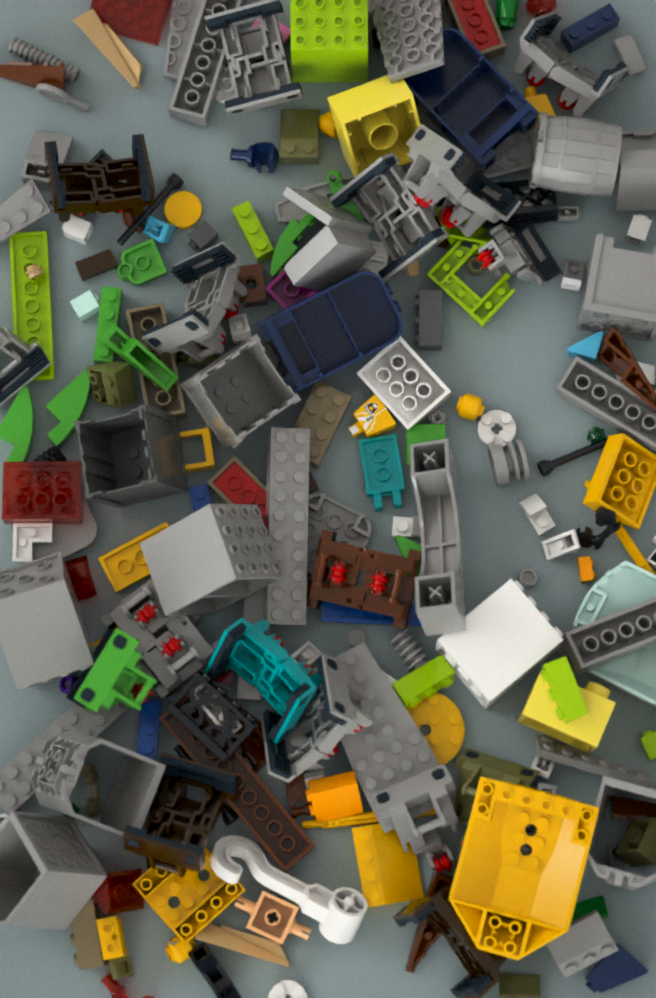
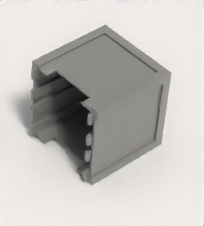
(619, 291)
(238, 392)

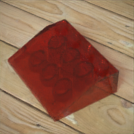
(134, 18)
(42, 492)

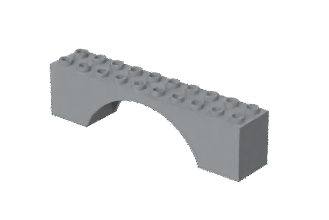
(440, 581)

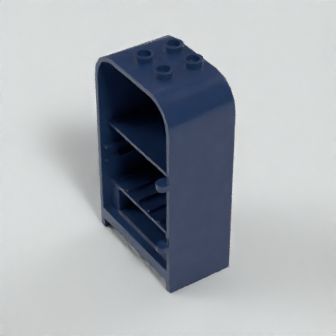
(471, 100)
(333, 328)

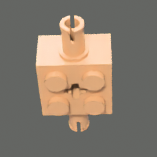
(261, 923)

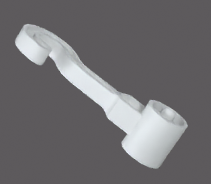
(337, 911)

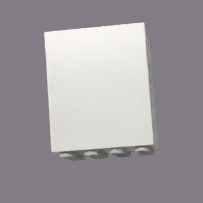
(500, 644)

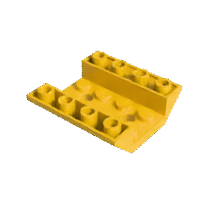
(198, 899)

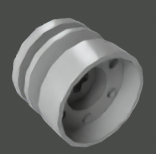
(508, 462)

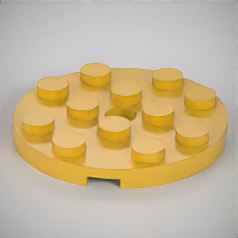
(445, 726)

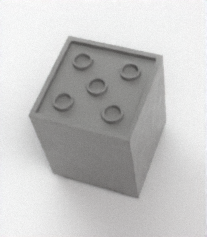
(211, 559)
(42, 622)

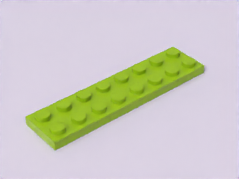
(32, 297)

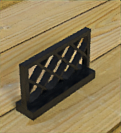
(528, 214)

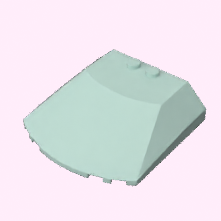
(614, 592)

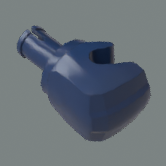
(258, 155)

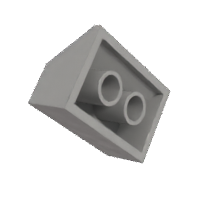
(583, 944)

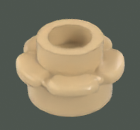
(34, 271)

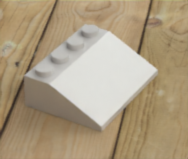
(404, 383)

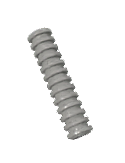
(38, 56)

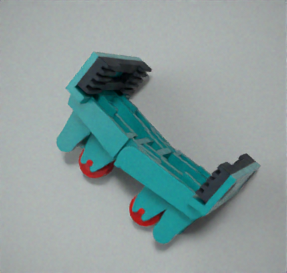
(271, 662)

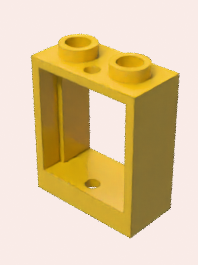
(210, 462)
(108, 930)

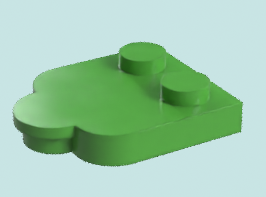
(141, 263)

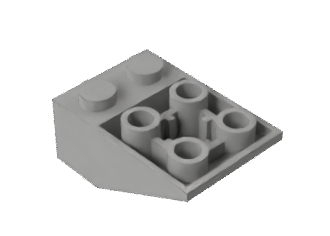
(34, 163)

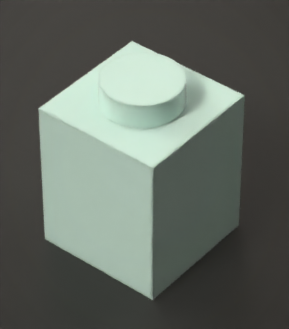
(86, 305)

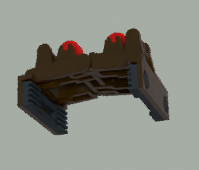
(106, 190)
(190, 820)
(481, 965)

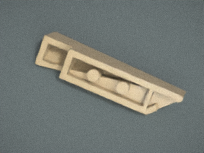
(111, 46)
(243, 943)

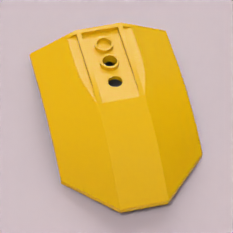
(515, 899)

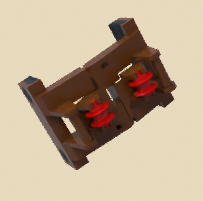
(377, 583)

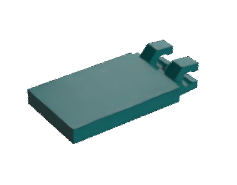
(382, 469)

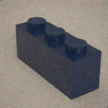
(589, 28)

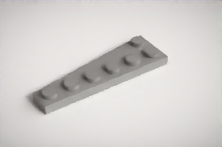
(22, 210)

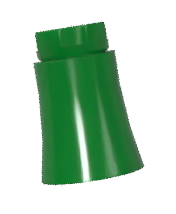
(506, 14)

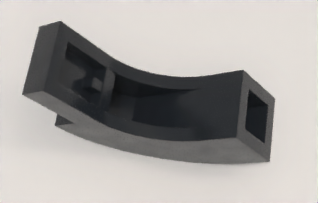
(213, 972)

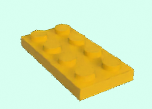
(127, 563)

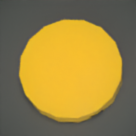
(183, 209)

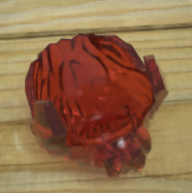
(540, 7)

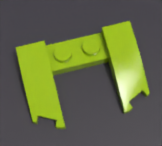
(445, 279)

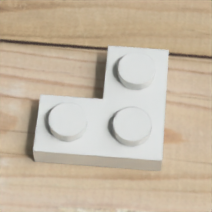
(25, 535)

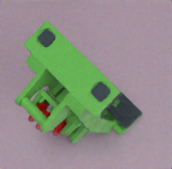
(113, 676)

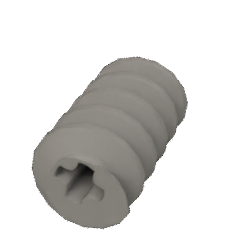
(409, 650)

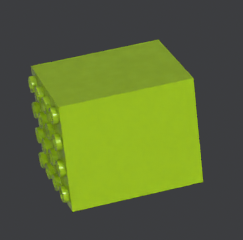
(329, 40)

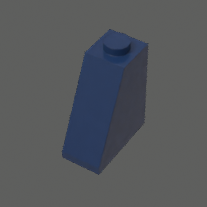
(614, 971)

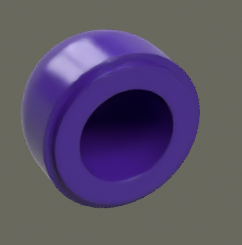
(62, 683)

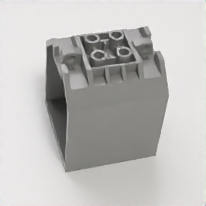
(130, 793)
(66, 866)
(611, 874)

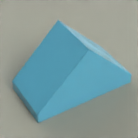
(159, 229)
(587, 348)

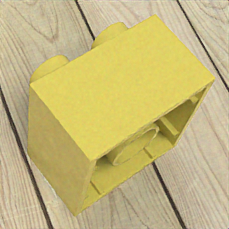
(374, 122)
(580, 733)

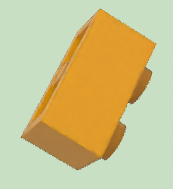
(585, 569)

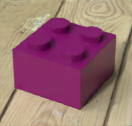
(286, 293)

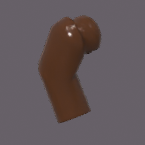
(129, 218)

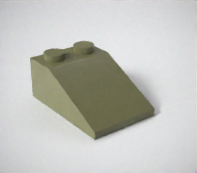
(299, 137)

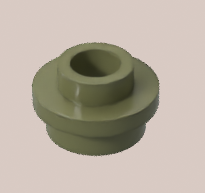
(471, 270)

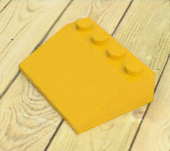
(623, 480)
(384, 868)

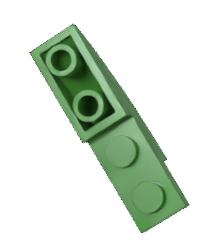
(285, 248)

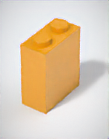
(334, 797)

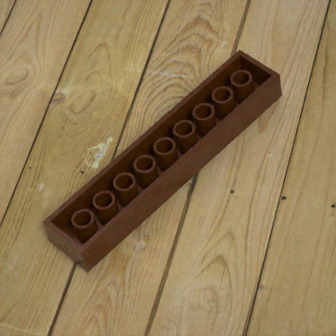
(252, 800)

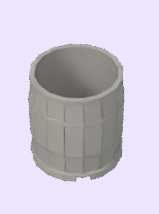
(575, 155)

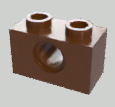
(254, 274)

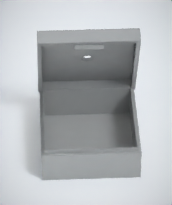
(636, 172)
(335, 250)

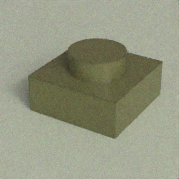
(121, 968)

